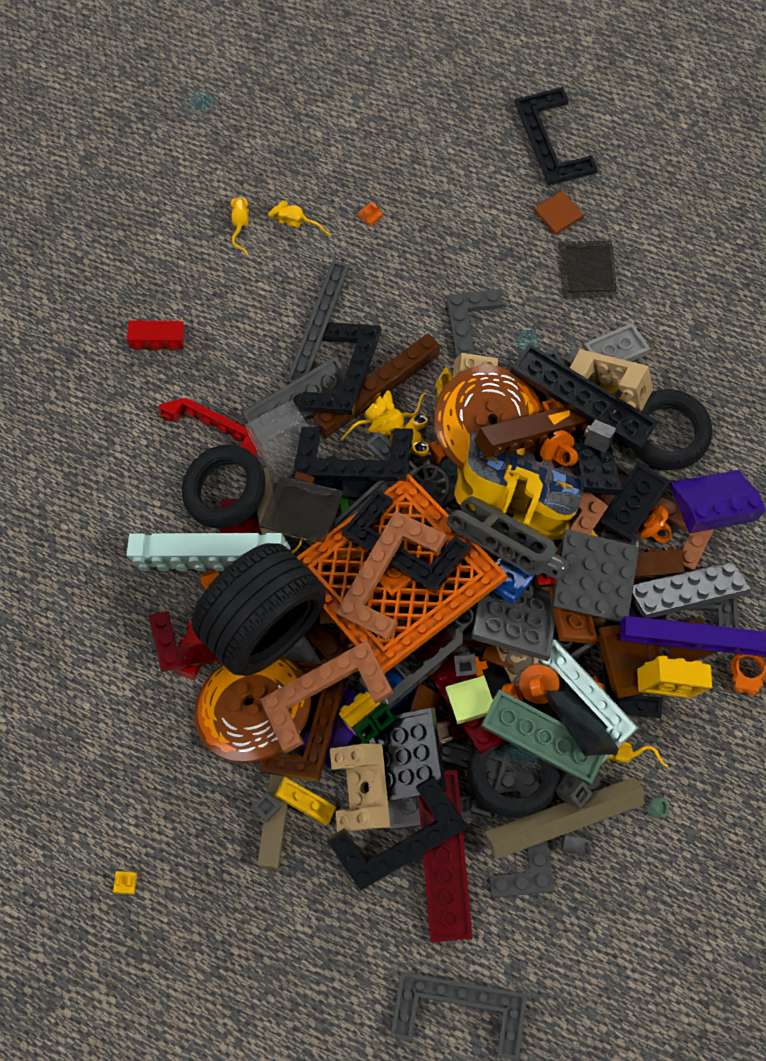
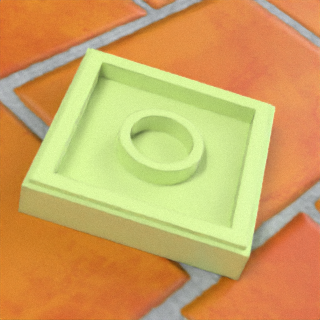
(469, 699)

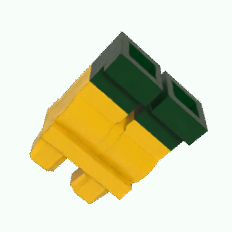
(365, 714)

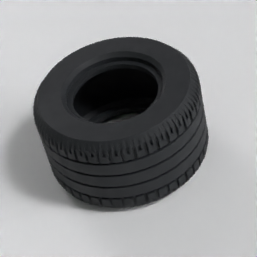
(258, 608)

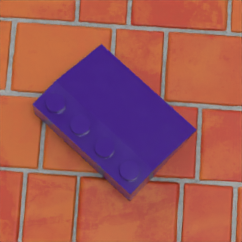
(717, 501)

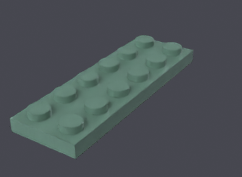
(539, 736)

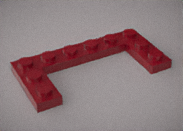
(169, 655)

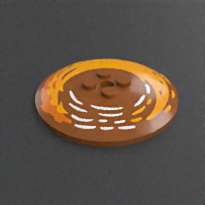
(472, 398)
(238, 730)

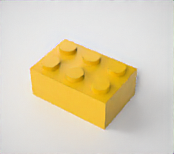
(674, 677)

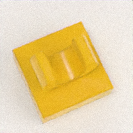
(125, 883)

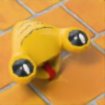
(419, 447)

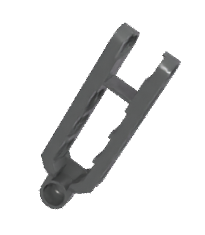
(486, 523)
(409, 682)

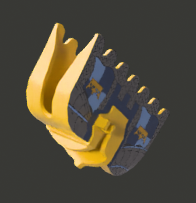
(521, 486)

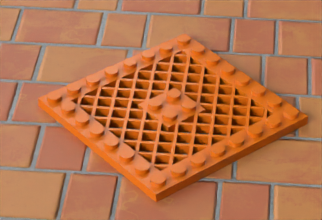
(395, 583)

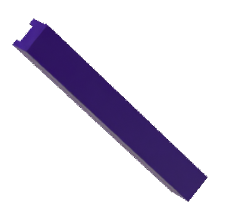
(693, 636)

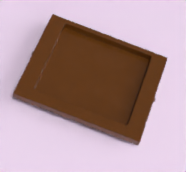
(623, 660)

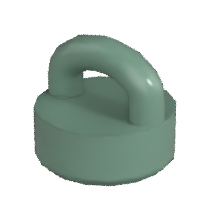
(658, 808)

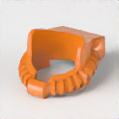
(744, 684)

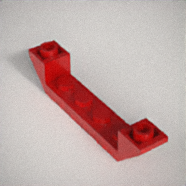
(173, 410)

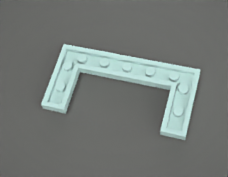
(619, 724)

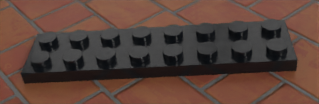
(583, 396)

